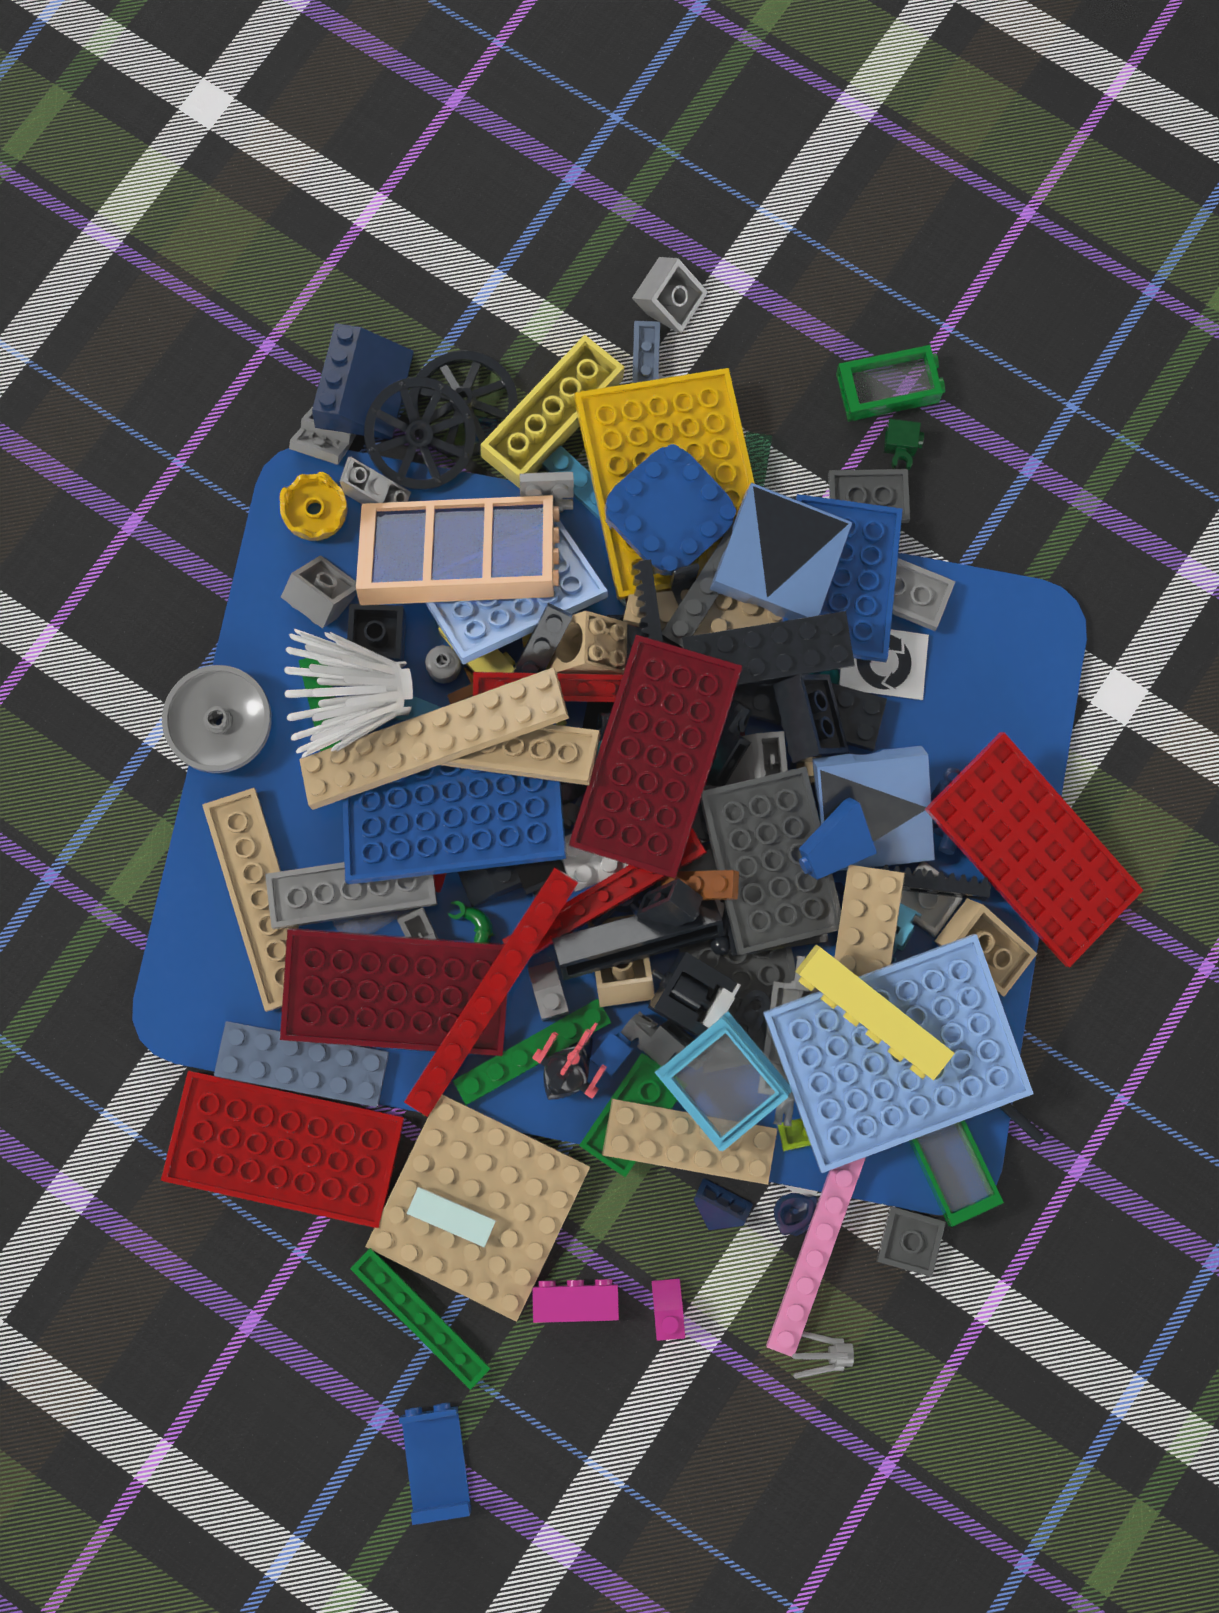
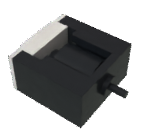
(685, 991)

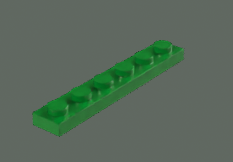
(519, 1057)
(420, 1318)

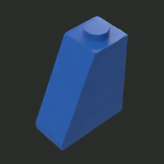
(837, 842)

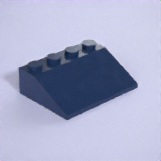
(352, 377)

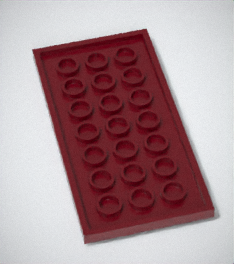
(655, 756)
(383, 990)

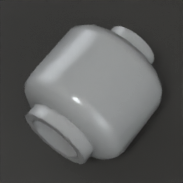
(451, 664)

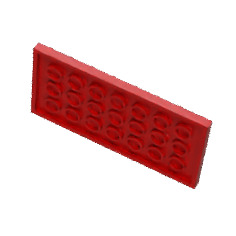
(283, 1149)

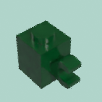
(903, 440)

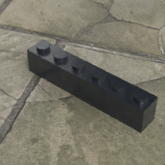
(631, 940)

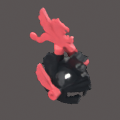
(568, 1069)

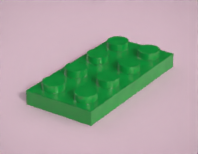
(639, 1087)

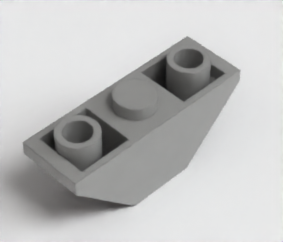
(370, 486)

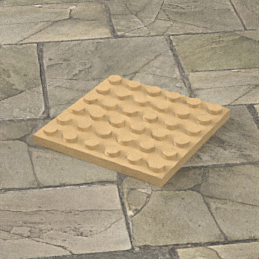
(495, 1174)

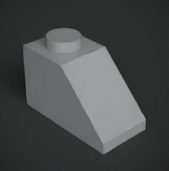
(548, 991)

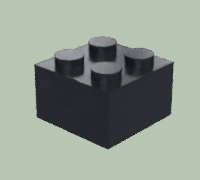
(378, 629)

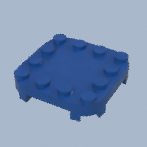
(669, 510)

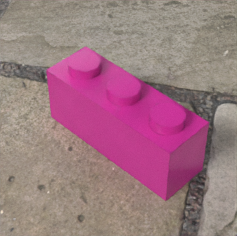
(575, 1301)

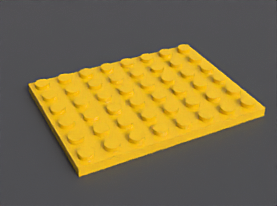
(635, 419)

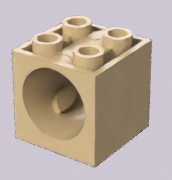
(592, 646)

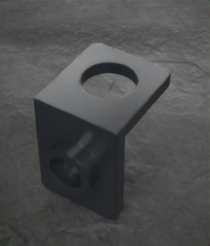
(682, 580)

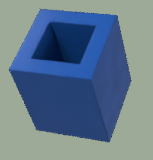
(612, 1053)

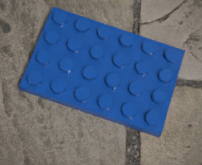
(864, 573)

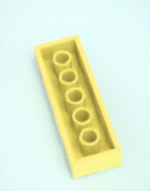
(549, 411)

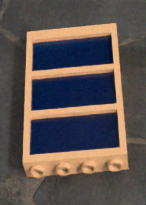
(458, 550)

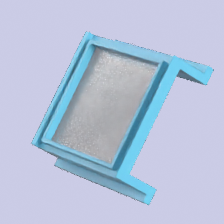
(724, 1081)

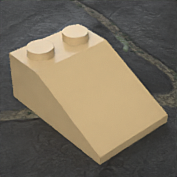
(1003, 949)
(624, 982)

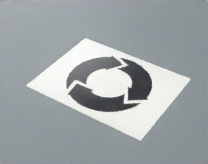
(901, 674)

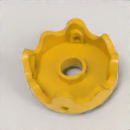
(313, 489)

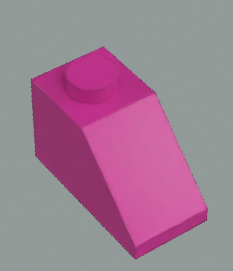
(668, 1309)

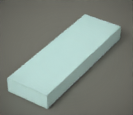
(451, 1217)

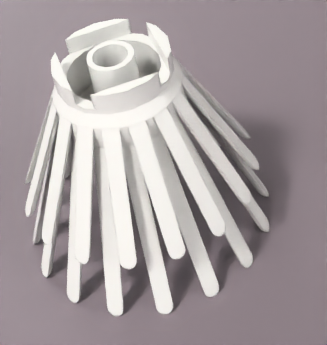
(374, 699)

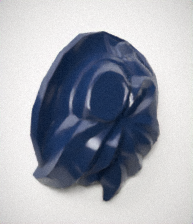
(794, 1213)

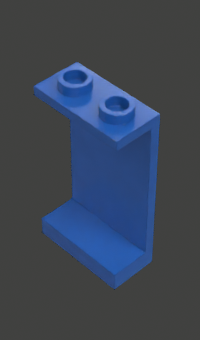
(435, 1464)

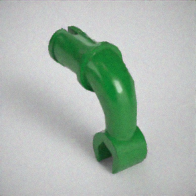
(482, 923)

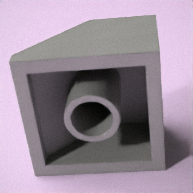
(670, 293)
(319, 591)

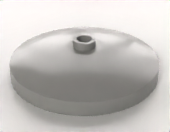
(199, 702)

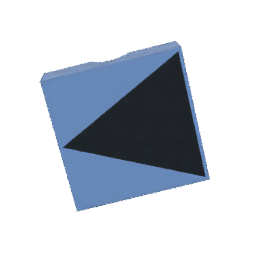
(781, 554)
(892, 795)

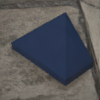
(720, 1207)

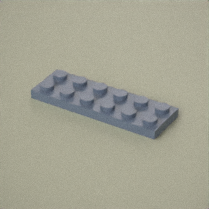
(303, 1067)

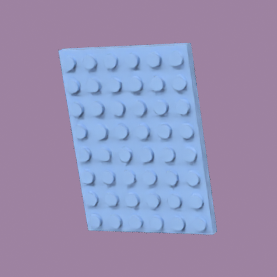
(866, 1100)

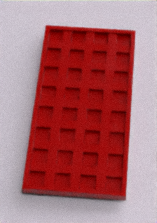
(1034, 849)

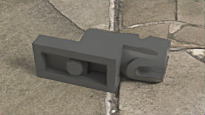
(657, 1042)

